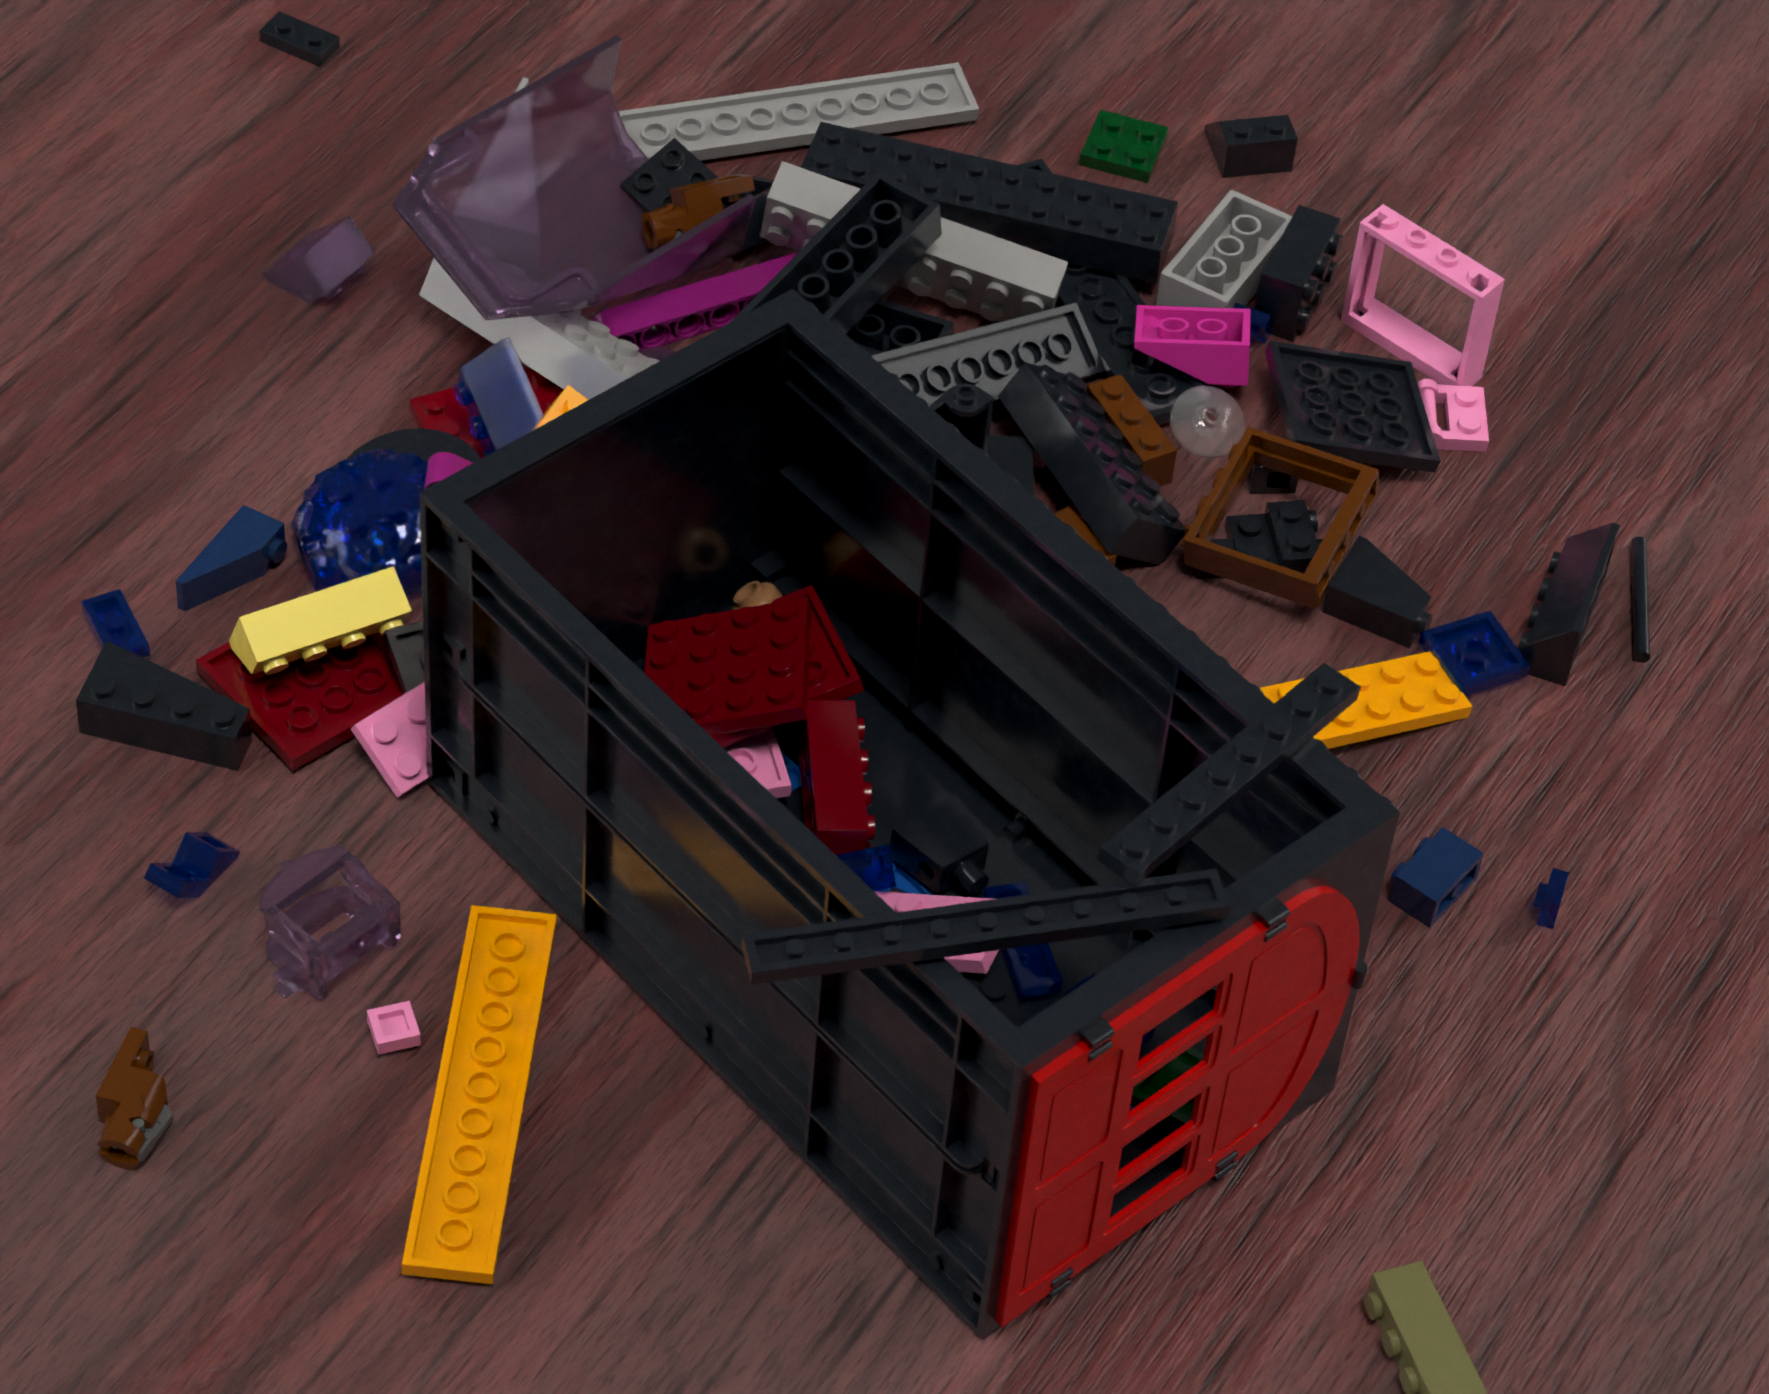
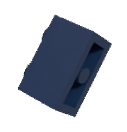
(1435, 876)

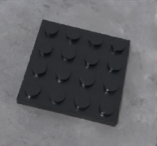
(1352, 406)

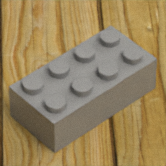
(1223, 256)

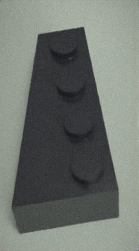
(161, 711)

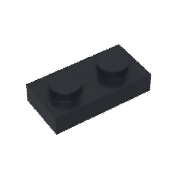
(299, 39)

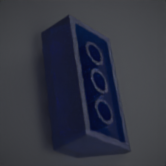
(497, 397)

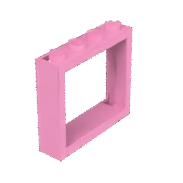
(1397, 332)

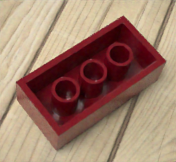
(832, 776)

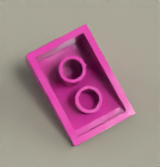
(1198, 341)

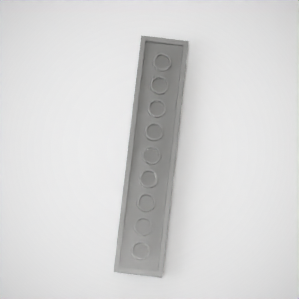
(792, 114)

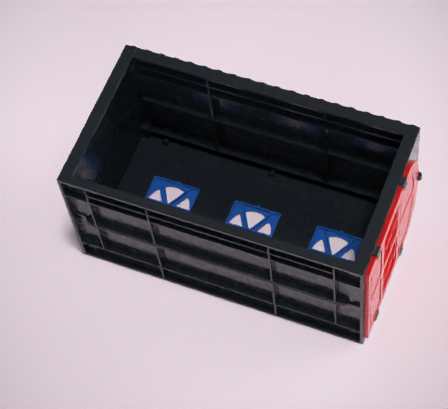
(990, 672)

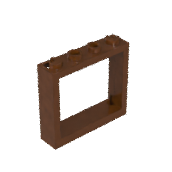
(1300, 461)

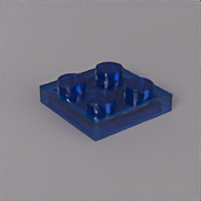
(1475, 653)

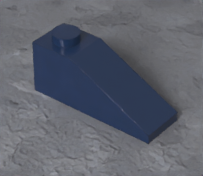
(233, 557)

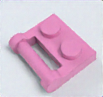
(1463, 413)

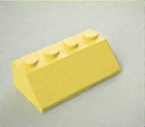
(320, 622)

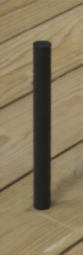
(1640, 599)

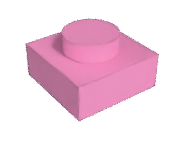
(393, 1027)

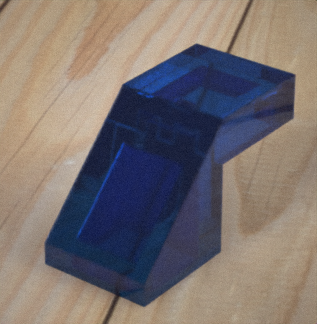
(195, 866)

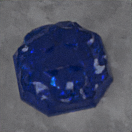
(363, 519)

